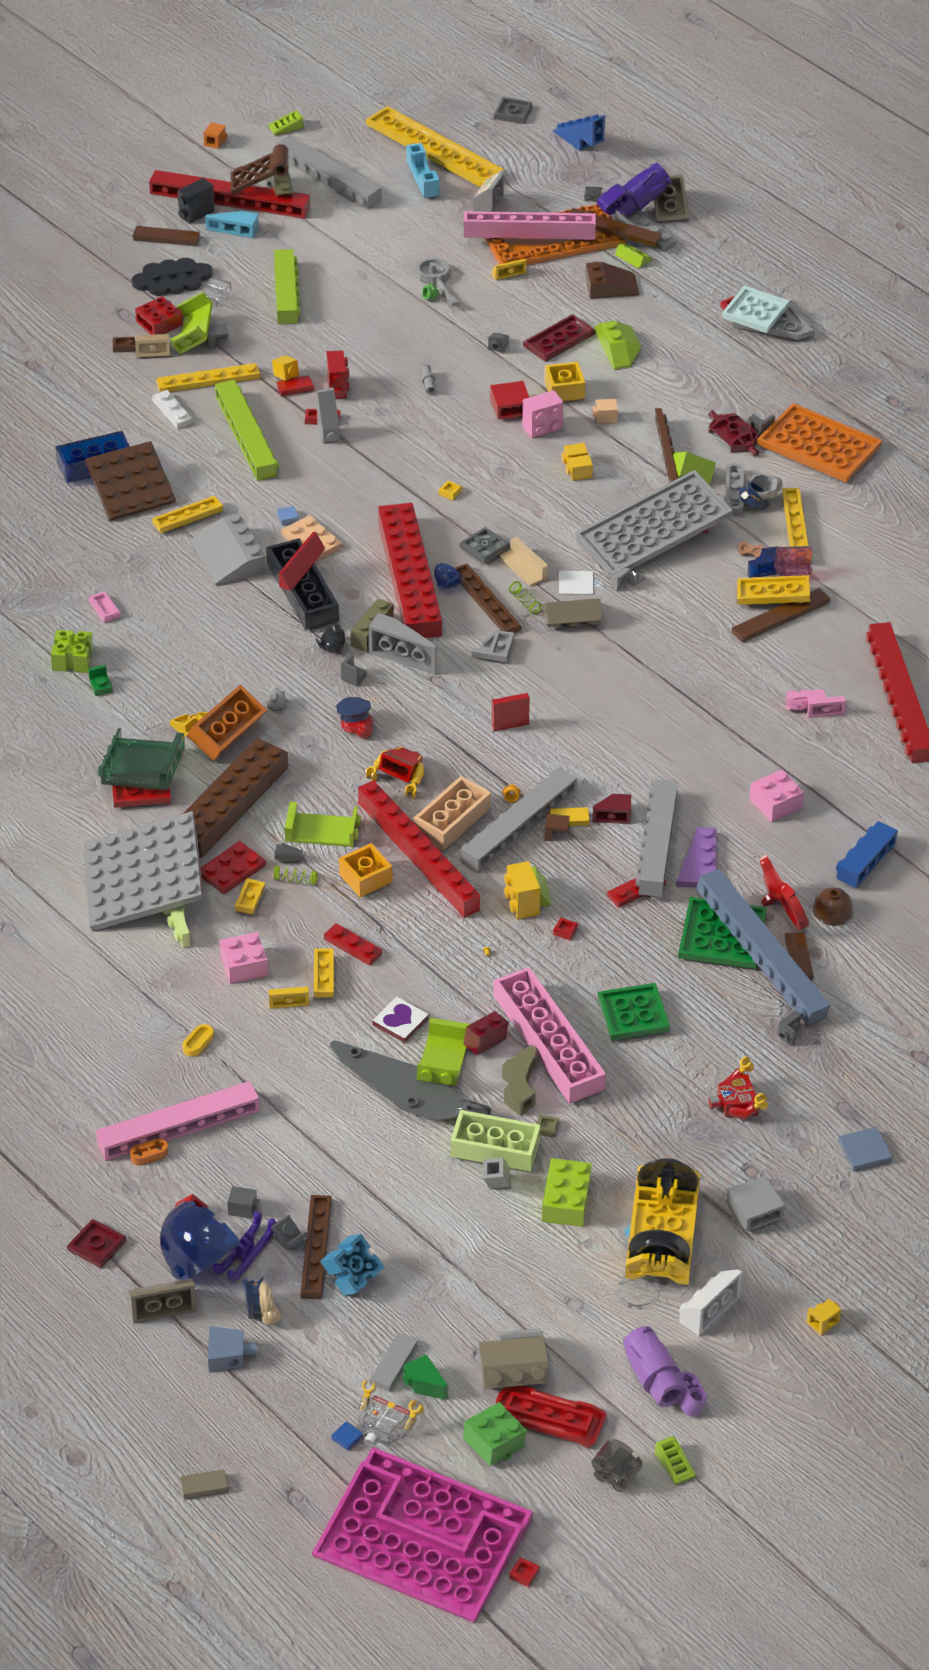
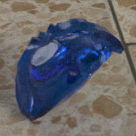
(446, 576)

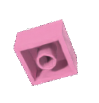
(542, 414)
(776, 795)
(244, 957)

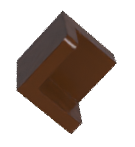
(556, 823)

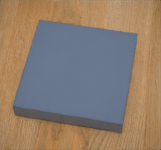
(865, 1149)

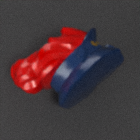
(356, 716)

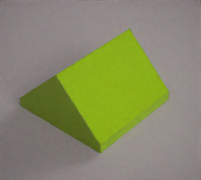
(687, 462)

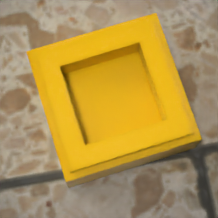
(450, 490)

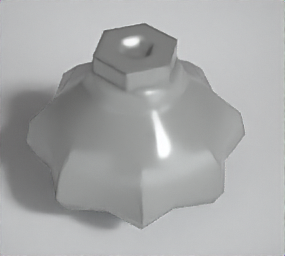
(276, 699)

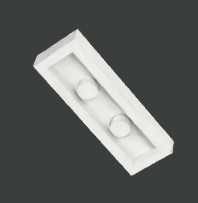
(172, 409)

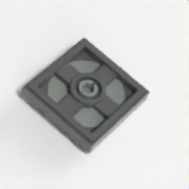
(484, 545)

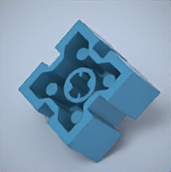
(352, 1264)

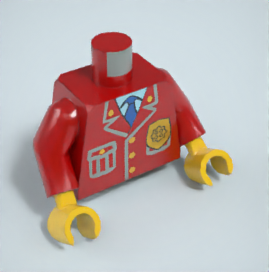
(737, 1094)

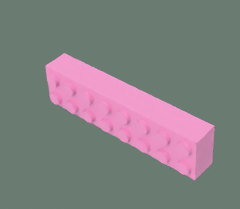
(549, 1031)

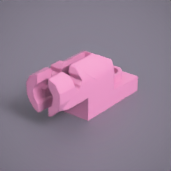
(815, 703)

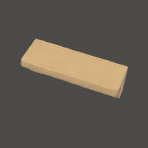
(525, 563)

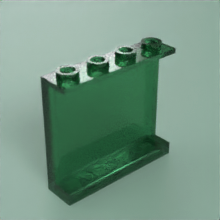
(141, 762)

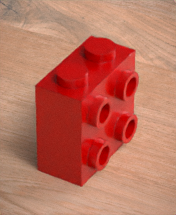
(158, 316)
(338, 373)
(508, 399)

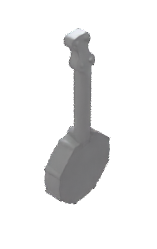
(436, 271)

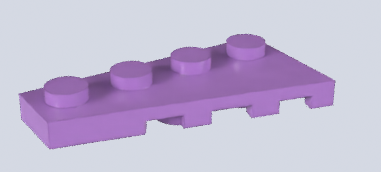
(699, 859)

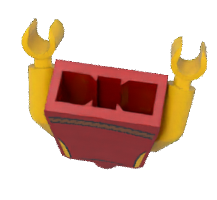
(401, 764)

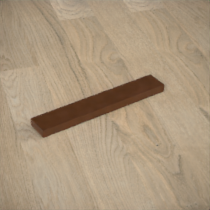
(624, 230)
(487, 600)
(779, 616)
(316, 1246)

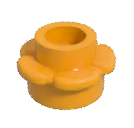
(511, 797)

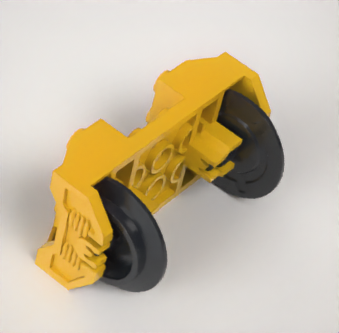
(663, 1221)

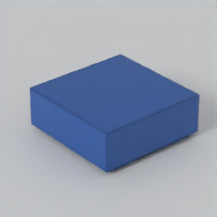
(347, 1436)

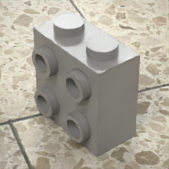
(755, 1203)

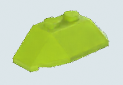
(618, 343)

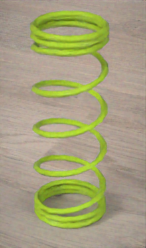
(519, 590)
(314, 875)

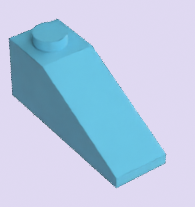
(234, 223)

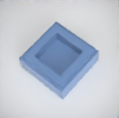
(287, 515)

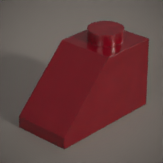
(613, 809)

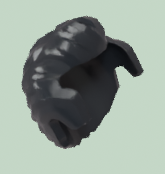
(332, 639)

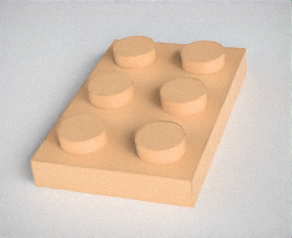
(303, 529)

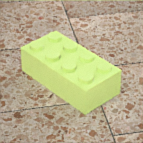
(491, 1137)

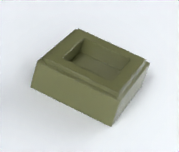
(548, 1125)

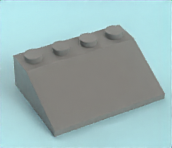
(229, 550)

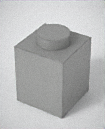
(496, 1173)

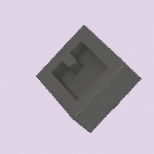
(498, 342)
(788, 1027)
(288, 1232)

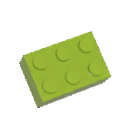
(566, 1192)

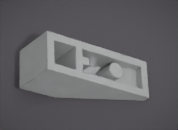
(327, 416)

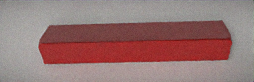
(301, 562)

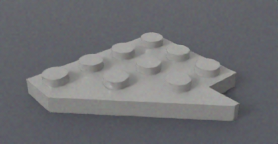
(788, 325)

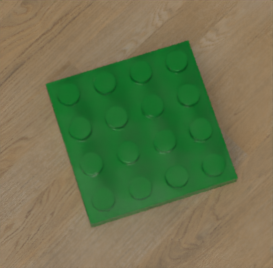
(710, 940)

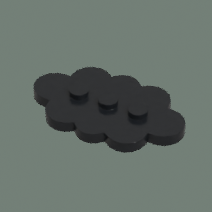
(172, 276)

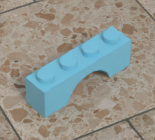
(417, 161)

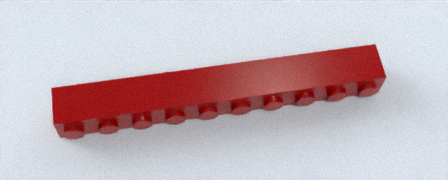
(251, 198)
(899, 691)
(419, 849)

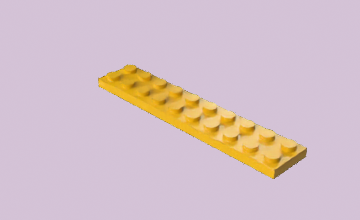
(437, 147)

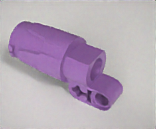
(661, 1374)

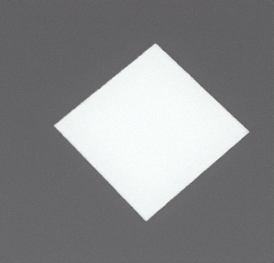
(575, 582)

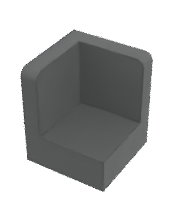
(216, 332)
(759, 424)
(352, 673)

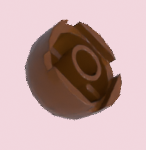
(832, 906)

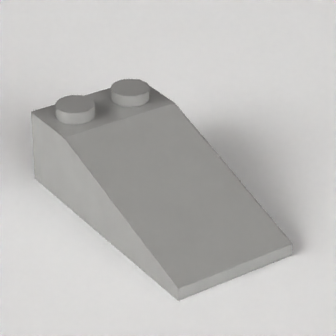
(401, 644)

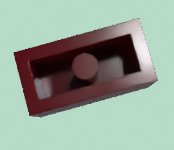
(486, 1033)

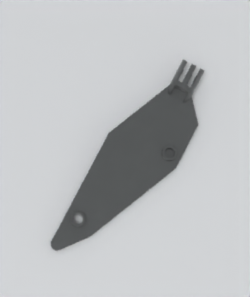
(399, 1085)

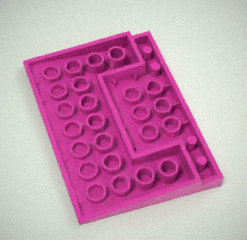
(423, 1534)

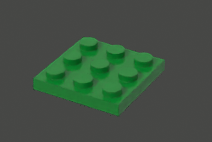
(633, 1011)

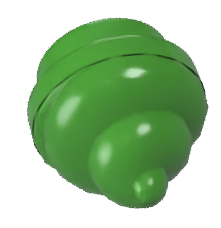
(430, 292)

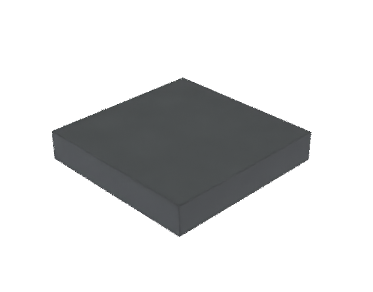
(513, 110)

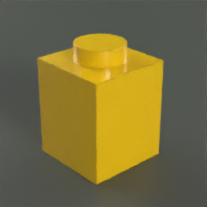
(285, 367)

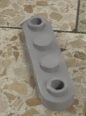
(734, 482)

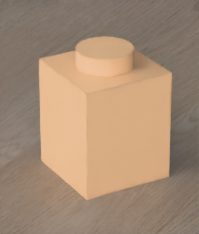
(605, 411)

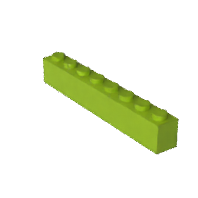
(246, 430)

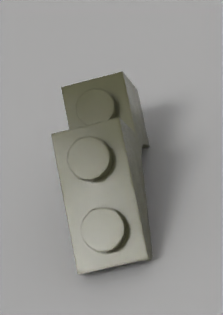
(281, 185)
(517, 1074)

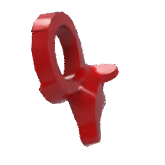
(783, 893)

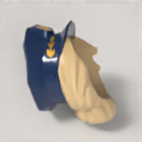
(260, 1301)

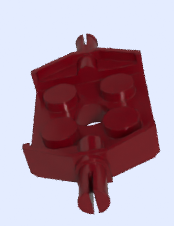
(740, 437)

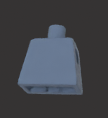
(228, 1349)

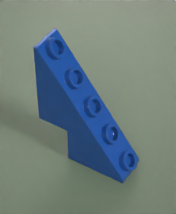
(583, 131)

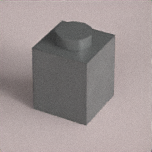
(243, 1202)

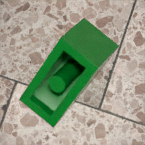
(425, 1378)

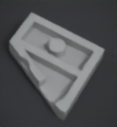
(495, 647)

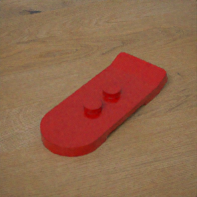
(553, 1415)

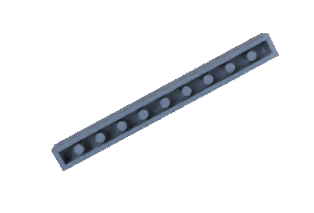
(763, 947)

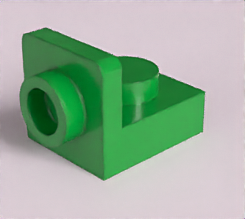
(99, 680)

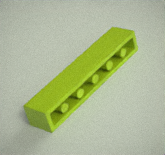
(286, 286)

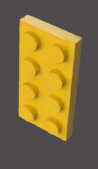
(773, 590)

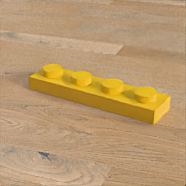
(187, 514)

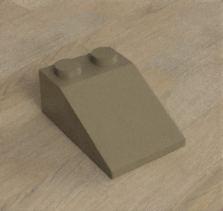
(672, 202)

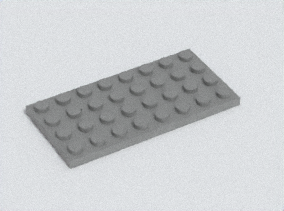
(654, 523)

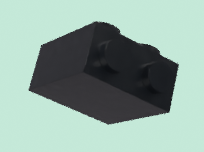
(196, 200)

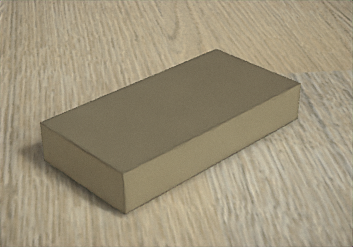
(204, 1484)

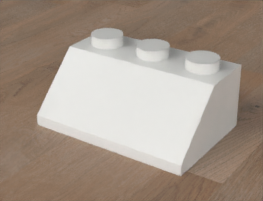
(711, 1301)

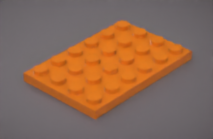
(819, 442)

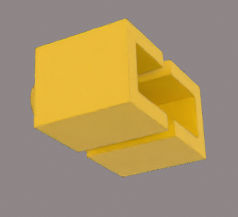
(577, 461)

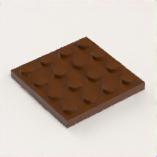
(130, 480)

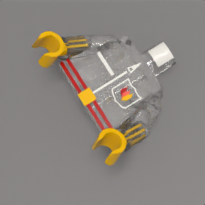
(384, 1420)

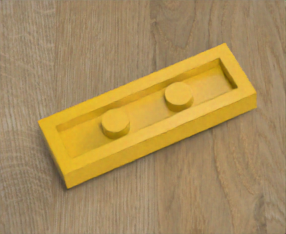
(324, 973)

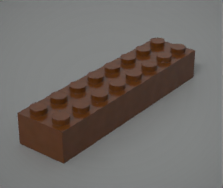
(236, 791)

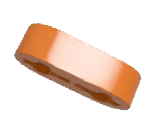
(149, 1151)

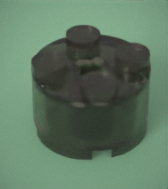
(616, 1464)

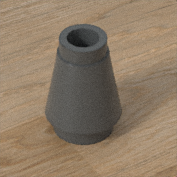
(287, 853)

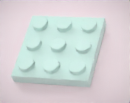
(755, 309)

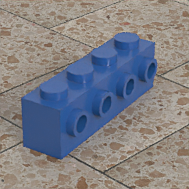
(866, 854)

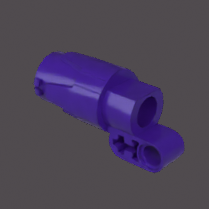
(635, 193)

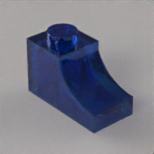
(763, 564)

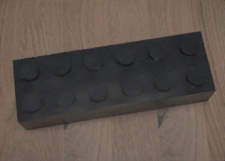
(311, 596)

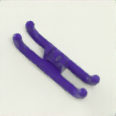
(246, 1250)

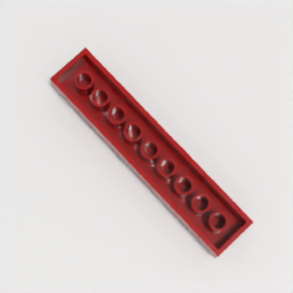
(409, 569)

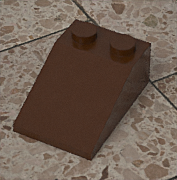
(609, 281)

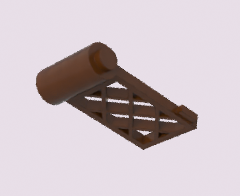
(277, 164)

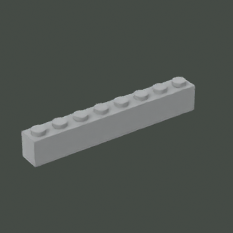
(332, 173)
(518, 820)
(657, 838)

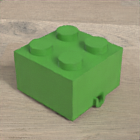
(494, 1434)

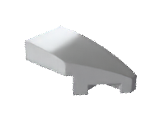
(625, 577)

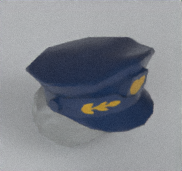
(759, 490)

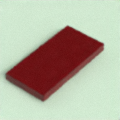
(559, 338)

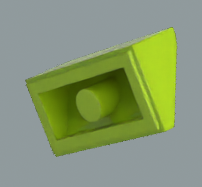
(632, 255)
(544, 893)

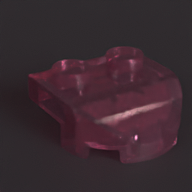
(793, 561)

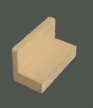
(152, 345)

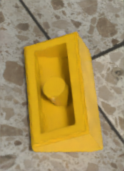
(509, 269)

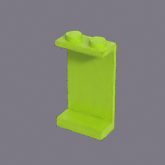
(196, 322)
(321, 828)
(443, 1052)

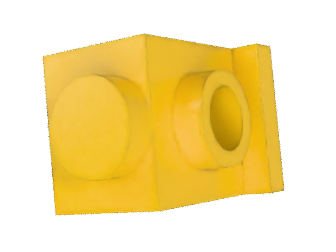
(824, 1316)

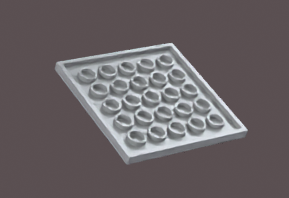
(142, 871)

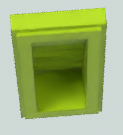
(288, 123)
(667, 1448)

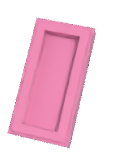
(104, 607)

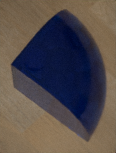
(194, 1240)

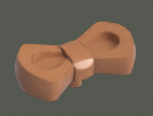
(744, 548)

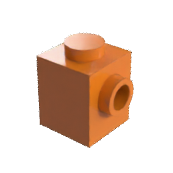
(215, 135)

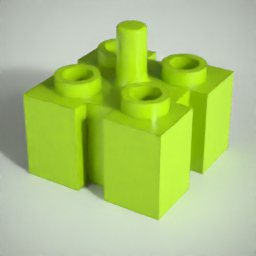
(72, 651)

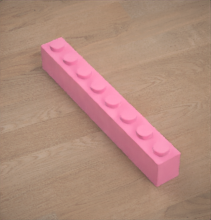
(529, 225)
(178, 1119)

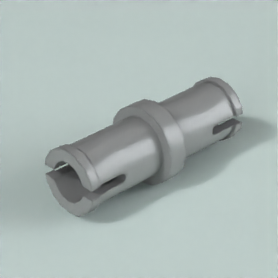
(428, 379)

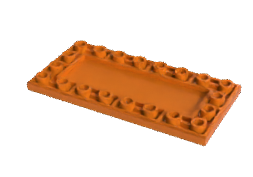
(545, 250)

